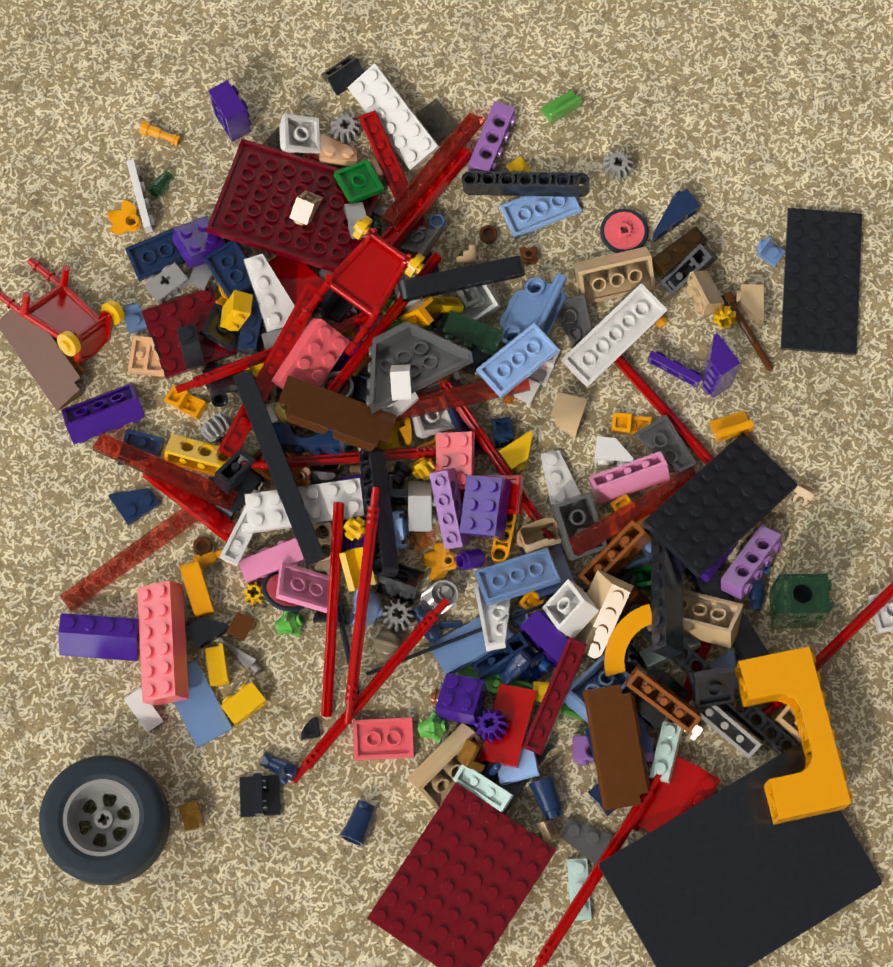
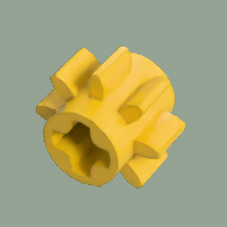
(724, 317)
(422, 468)
(354, 528)
(250, 589)

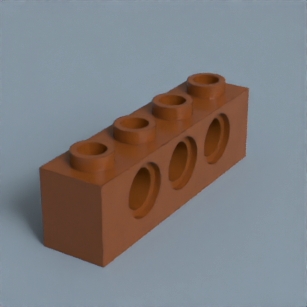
(617, 553)
(663, 699)

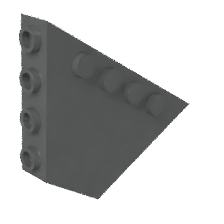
(410, 344)

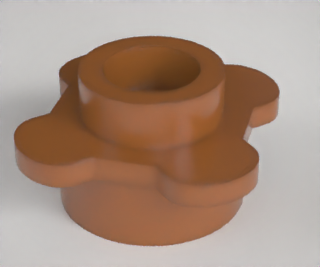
(532, 251)
(305, 481)

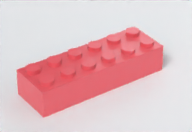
(163, 643)

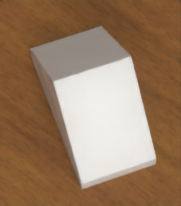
(401, 382)

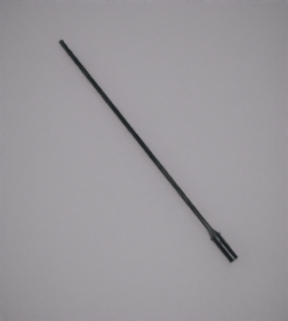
(463, 636)

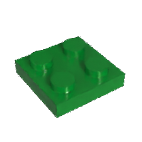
(358, 181)

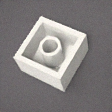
(570, 609)

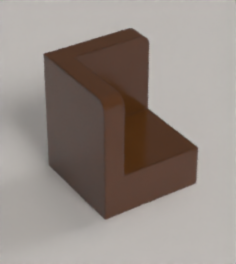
(241, 626)

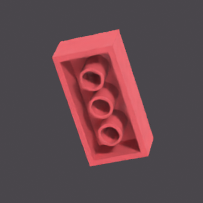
(312, 354)

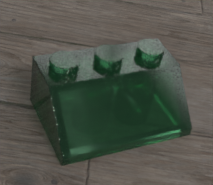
(471, 332)

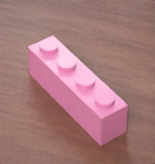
(629, 478)
(269, 559)

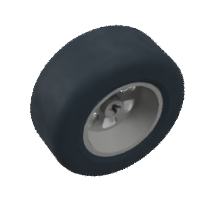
(63, 811)

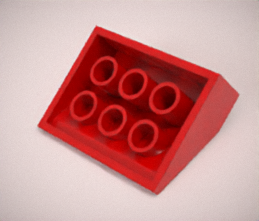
(686, 789)

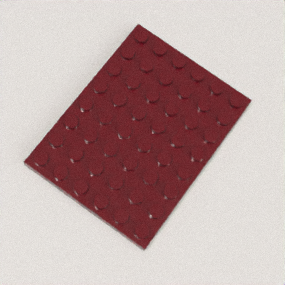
(260, 199)
(461, 882)

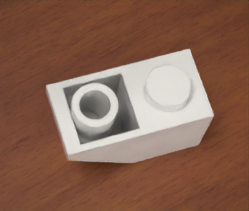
(610, 450)

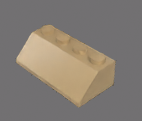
(614, 274)
(610, 598)
(711, 618)
(436, 773)

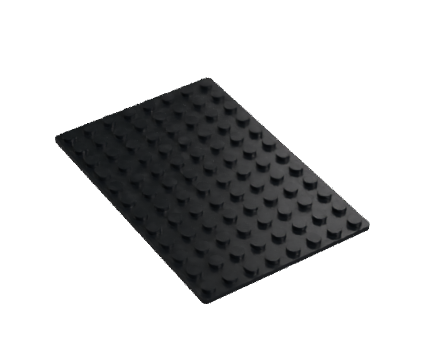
(730, 883)

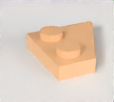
(336, 152)
(144, 358)

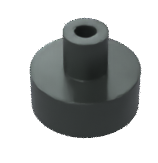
(438, 322)

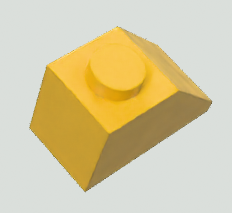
(517, 453)

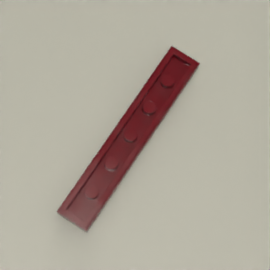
(555, 696)

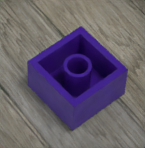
(194, 241)
(461, 698)

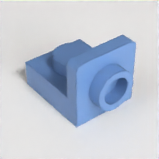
(769, 251)
(134, 318)

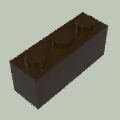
(672, 255)

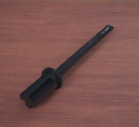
(342, 623)

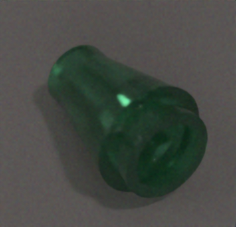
(160, 184)

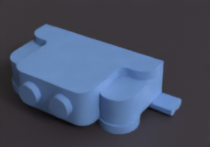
(537, 304)

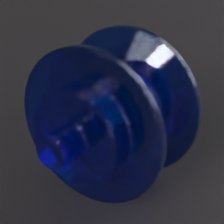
(531, 674)

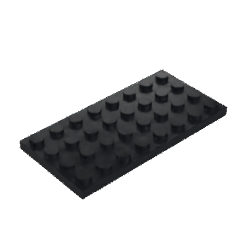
(821, 281)
(720, 505)

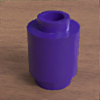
(470, 559)

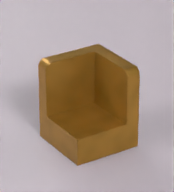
(469, 755)
(191, 815)

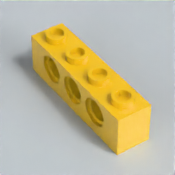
(194, 455)

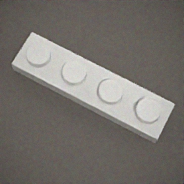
(139, 189)
(238, 540)

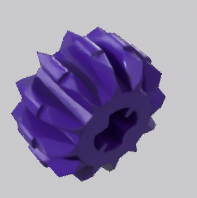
(495, 718)

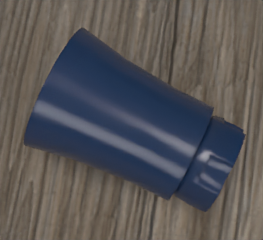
(547, 796)
(358, 823)

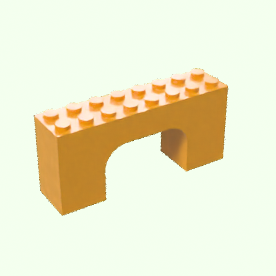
(795, 682)

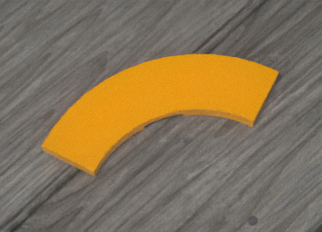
(621, 636)

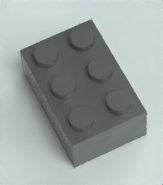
(572, 517)

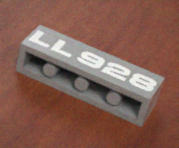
(731, 729)

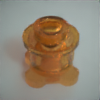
(420, 541)

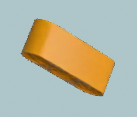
(503, 545)
(196, 589)

